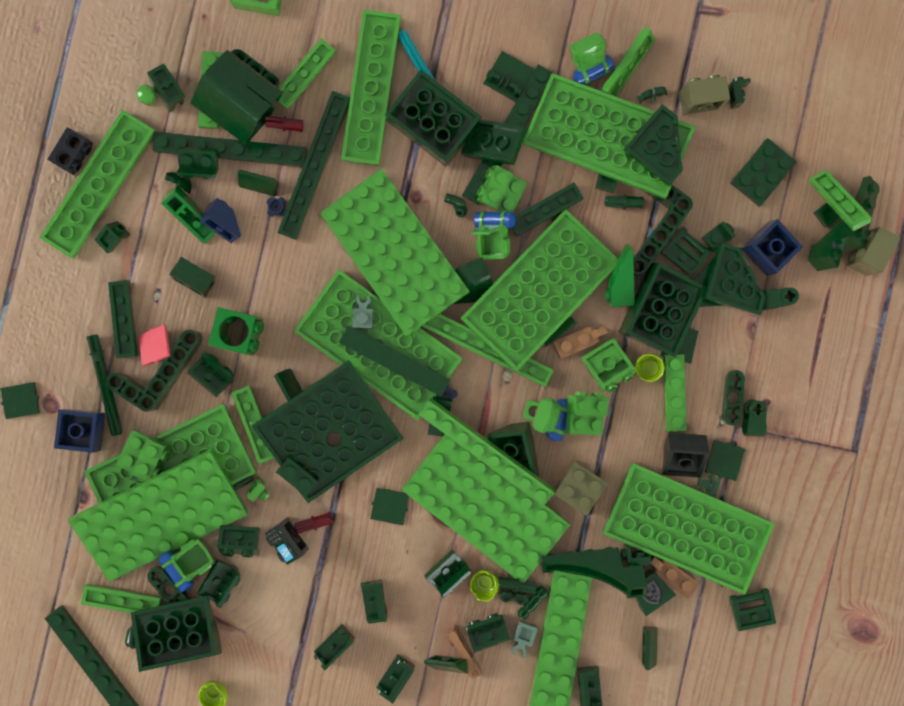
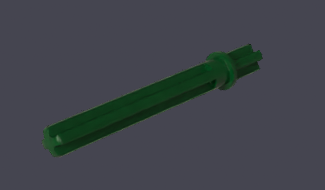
(106, 394)

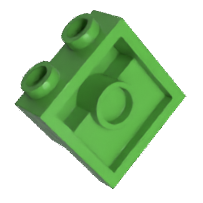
(501, 190)
(609, 366)
(586, 413)
(142, 455)

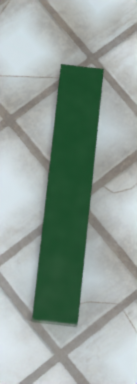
(394, 361)

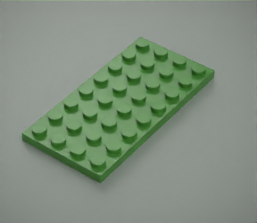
(593, 131)
(394, 252)
(540, 290)
(332, 315)
(205, 432)
(485, 508)
(158, 515)
(688, 528)

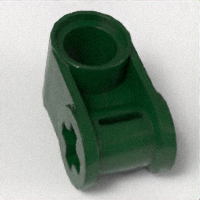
(776, 298)
(754, 421)

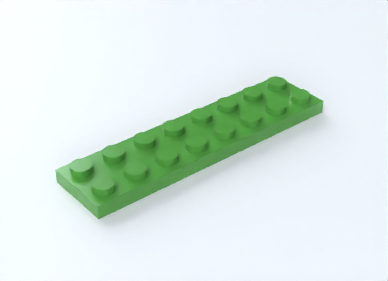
(371, 88)
(97, 184)
(560, 639)

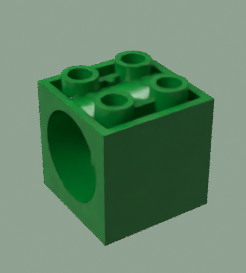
(222, 321)

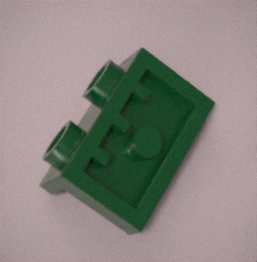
(197, 162)
(238, 541)

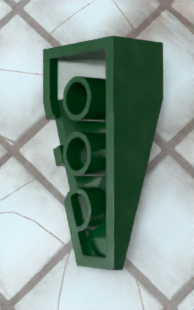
(476, 278)
(518, 443)

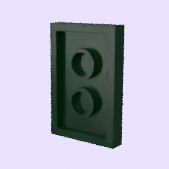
(494, 142)
(763, 172)

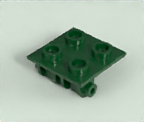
(508, 76)

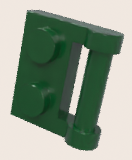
(682, 256)
(752, 616)

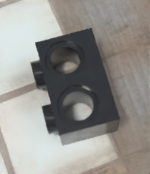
(65, 148)

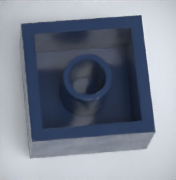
(772, 247)
(79, 430)

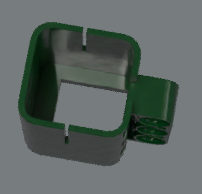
(237, 94)

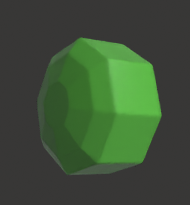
(146, 94)

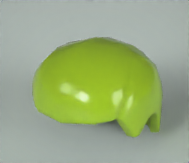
(649, 367)
(484, 585)
(213, 694)

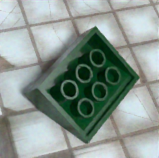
(432, 118)
(663, 309)
(175, 633)

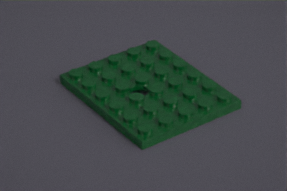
(332, 404)

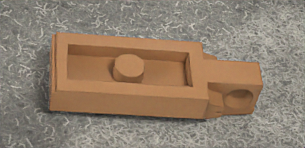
(578, 341)
(674, 577)
(456, 639)

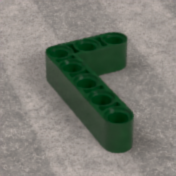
(663, 227)
(161, 375)

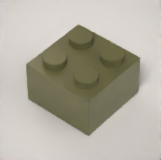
(704, 94)
(875, 254)
(580, 488)

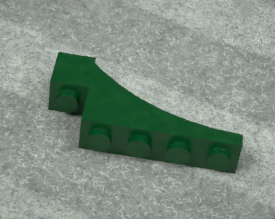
(828, 251)
(601, 565)

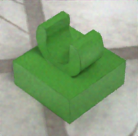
(256, 490)

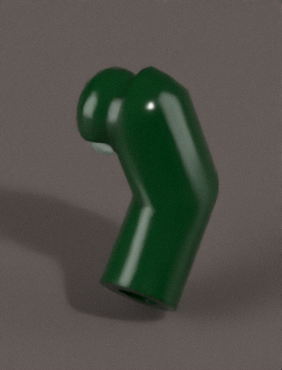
(458, 203)
(129, 639)

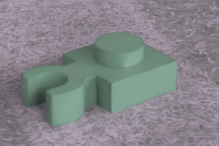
(363, 316)
(524, 635)

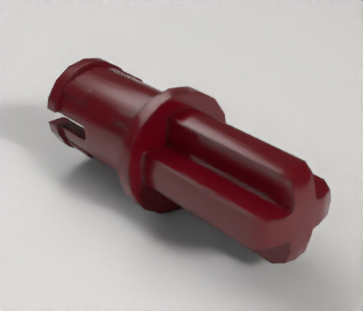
(284, 123)
(313, 523)

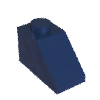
(221, 220)

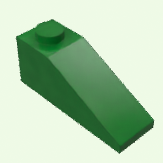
(187, 212)
(621, 282)

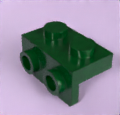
(211, 374)
(448, 573)
(220, 582)
(487, 632)

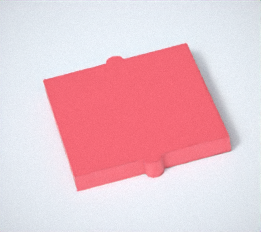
(154, 345)

